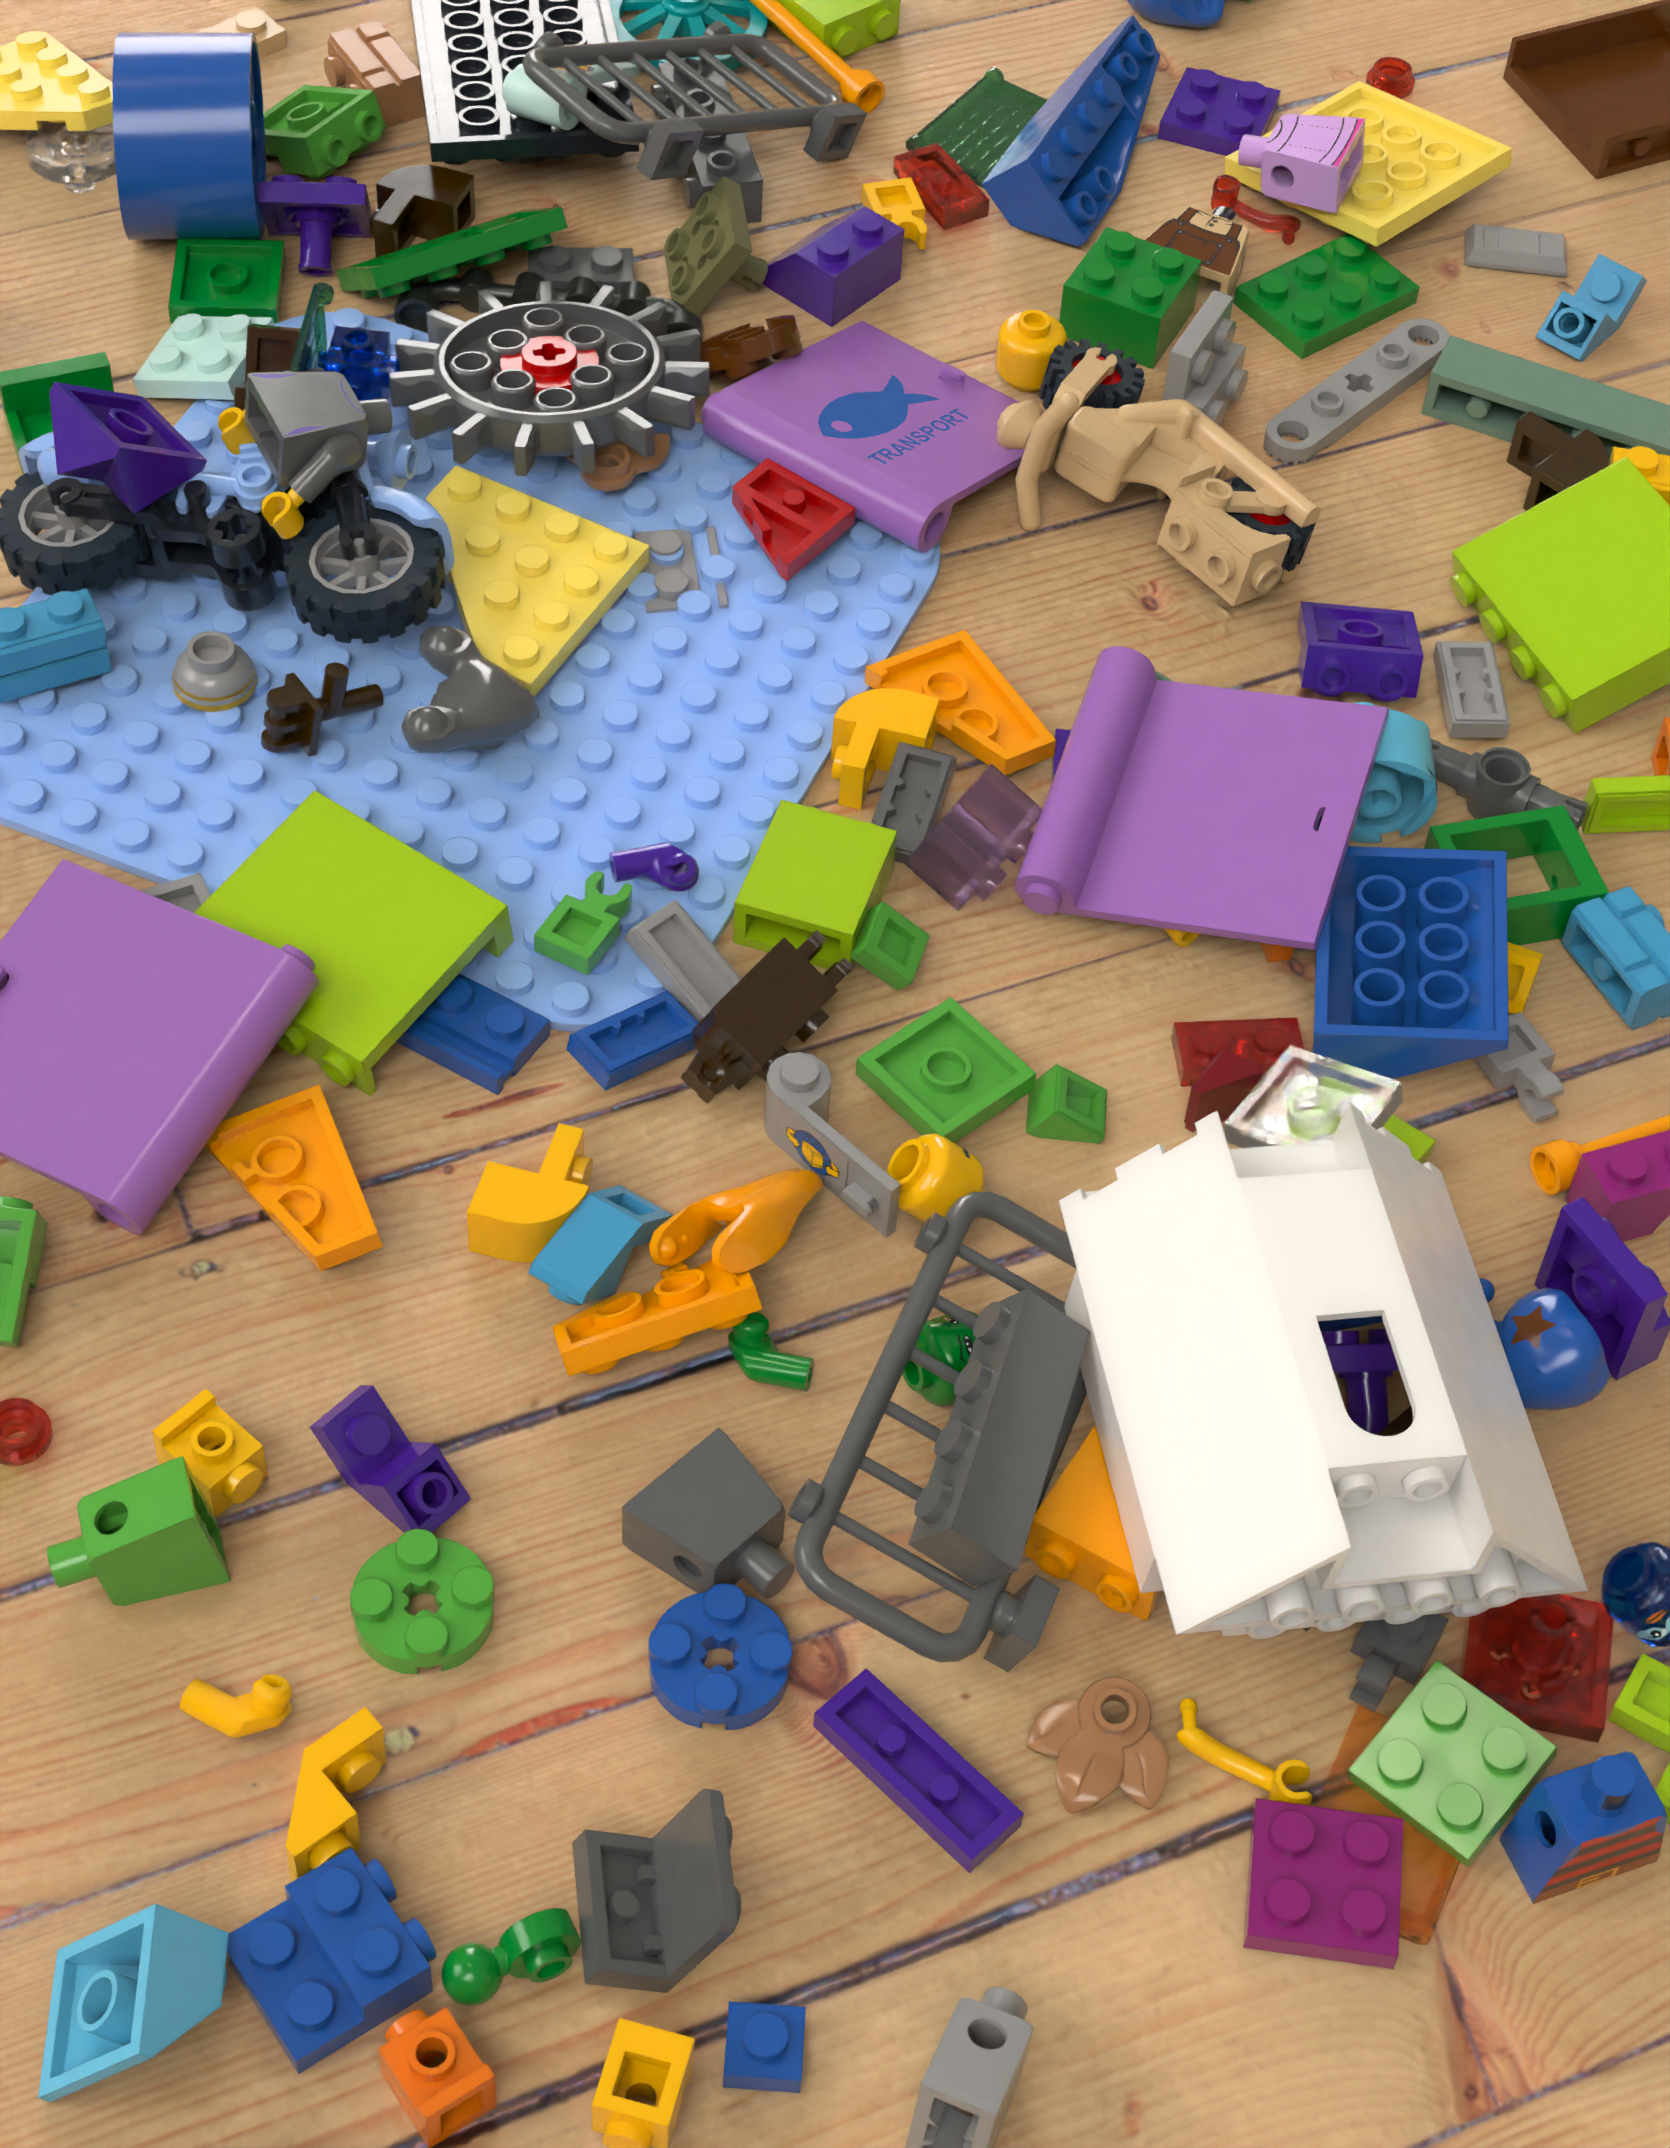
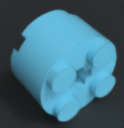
(1401, 783)

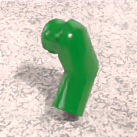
(762, 1361)

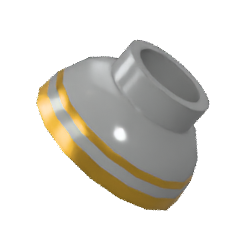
(213, 673)

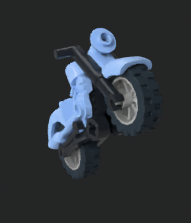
(219, 531)

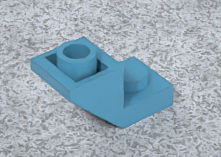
(1595, 312)
(595, 1244)

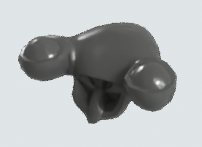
(473, 706)

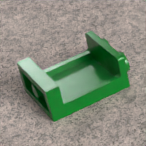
(27, 395)

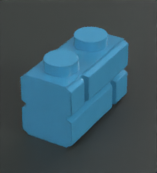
(51, 644)
(1624, 954)

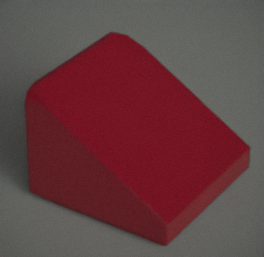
(1221, 1087)

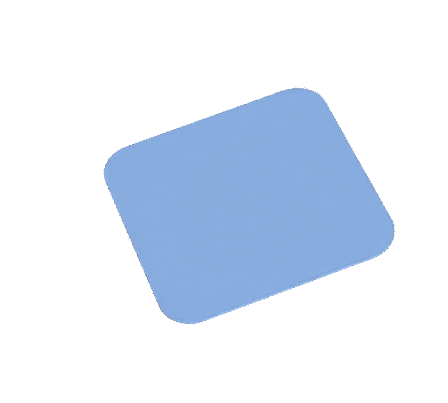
(641, 737)

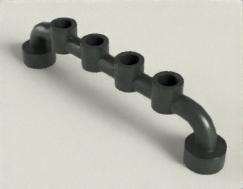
(633, 297)

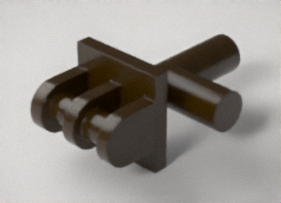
(297, 716)

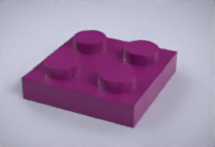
(1324, 1883)

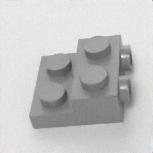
(1206, 362)

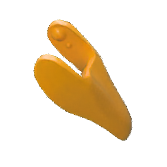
(756, 1216)

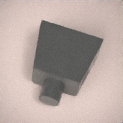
(710, 1521)

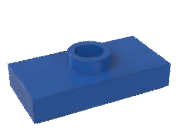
(634, 1040)

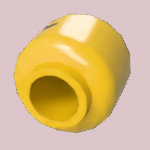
(1026, 347)
(933, 1175)

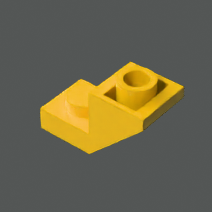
(321, 1817)

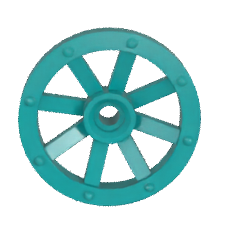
(687, 19)

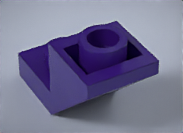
(395, 1475)

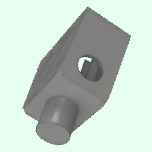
(973, 2070)

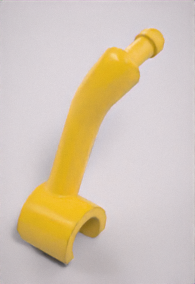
(1230, 1760)

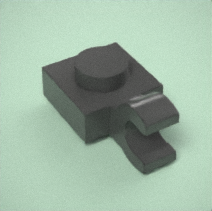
(1391, 1652)

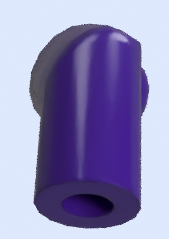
(657, 862)

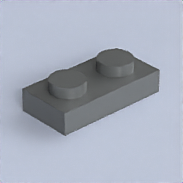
(602, 264)

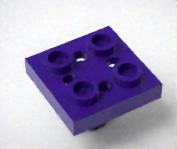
(316, 215)
(1365, 1373)

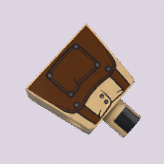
(1210, 237)

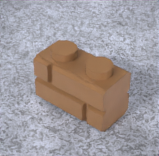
(377, 63)

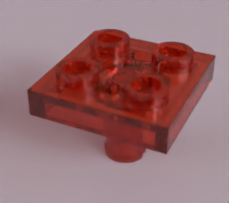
(1539, 1641)

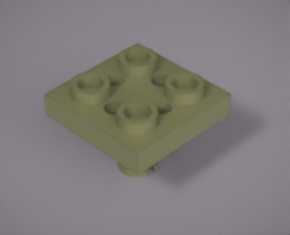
(712, 249)

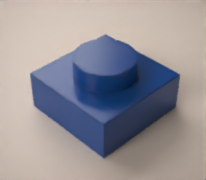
(764, 2047)

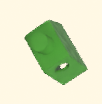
(144, 1538)

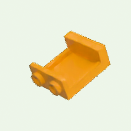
(1082, 1536)

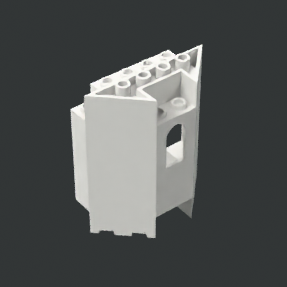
(1225, 1414)

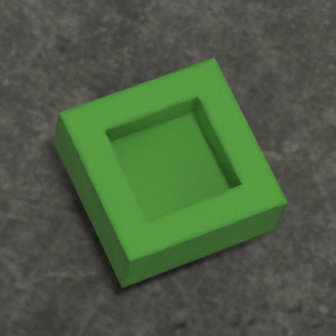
(890, 946)

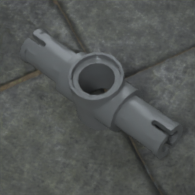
(1499, 783)

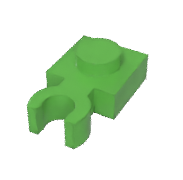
(584, 930)

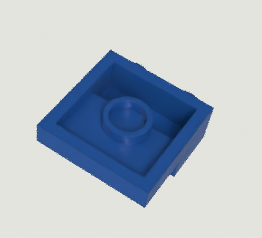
(331, 1959)

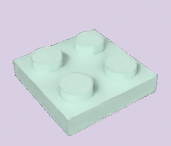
(198, 358)

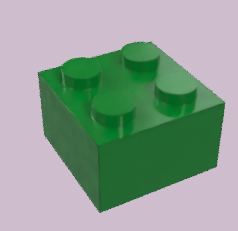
(1130, 296)

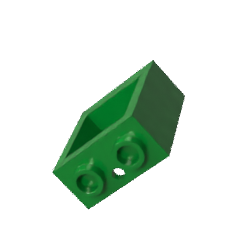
(1558, 852)

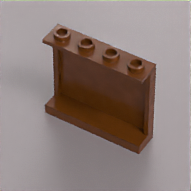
(1601, 86)

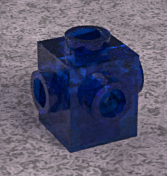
(363, 360)

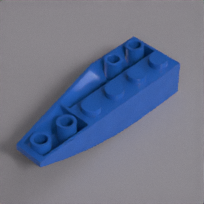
(1079, 143)

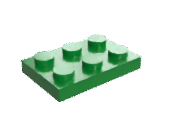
(1325, 295)

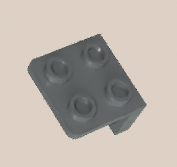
(657, 1901)

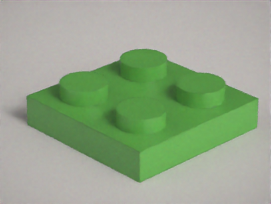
(945, 1072)
(1452, 1763)

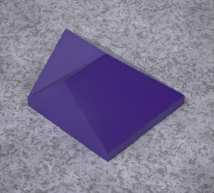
(119, 443)

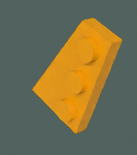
(975, 703)
(299, 1175)
(656, 1320)

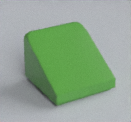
(1066, 1107)

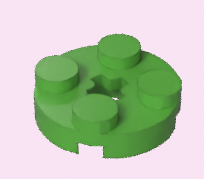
(419, 1566)

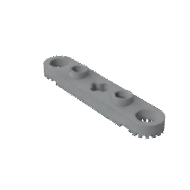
(1355, 391)

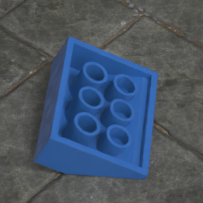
(1413, 960)

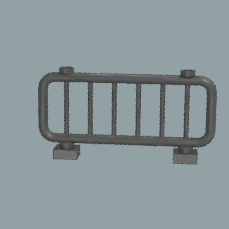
(674, 140)
(1013, 1618)

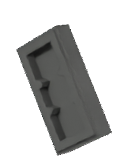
(914, 795)

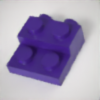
(1359, 651)
(1607, 1286)

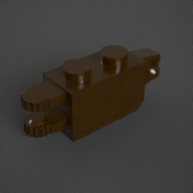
(759, 1017)

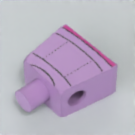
(1307, 159)

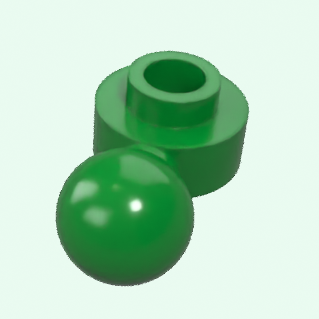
(531, 1948)

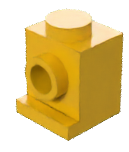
(217, 1450)
(647, 2064)

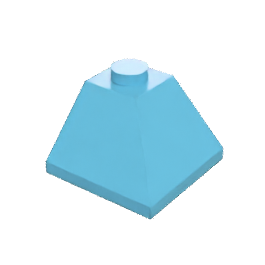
(129, 1995)

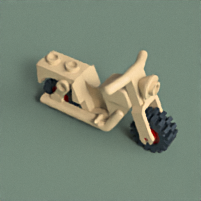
(1102, 439)

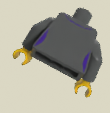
(306, 431)

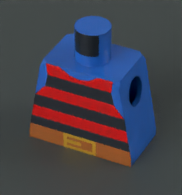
(1601, 1825)

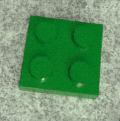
(227, 278)

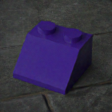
(839, 265)

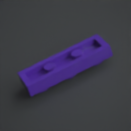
(918, 1770)

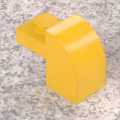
(869, 732)
(521, 1209)

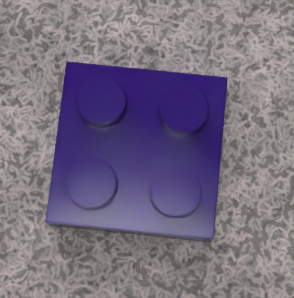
(1217, 111)

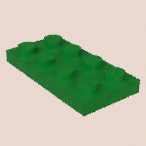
(442, 255)

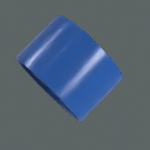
(188, 135)

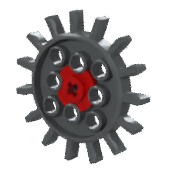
(550, 378)

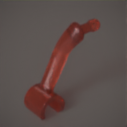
(1226, 193)

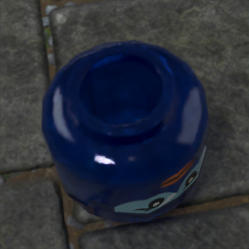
(1638, 1592)

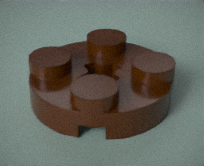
(737, 349)

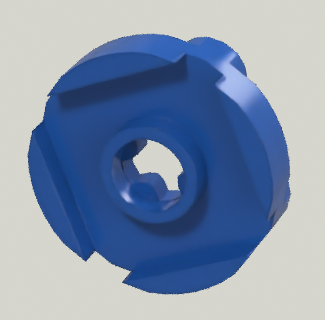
(717, 1696)

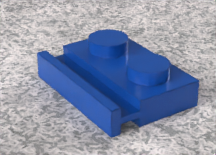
(477, 1033)

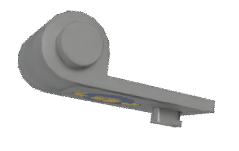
(798, 1124)

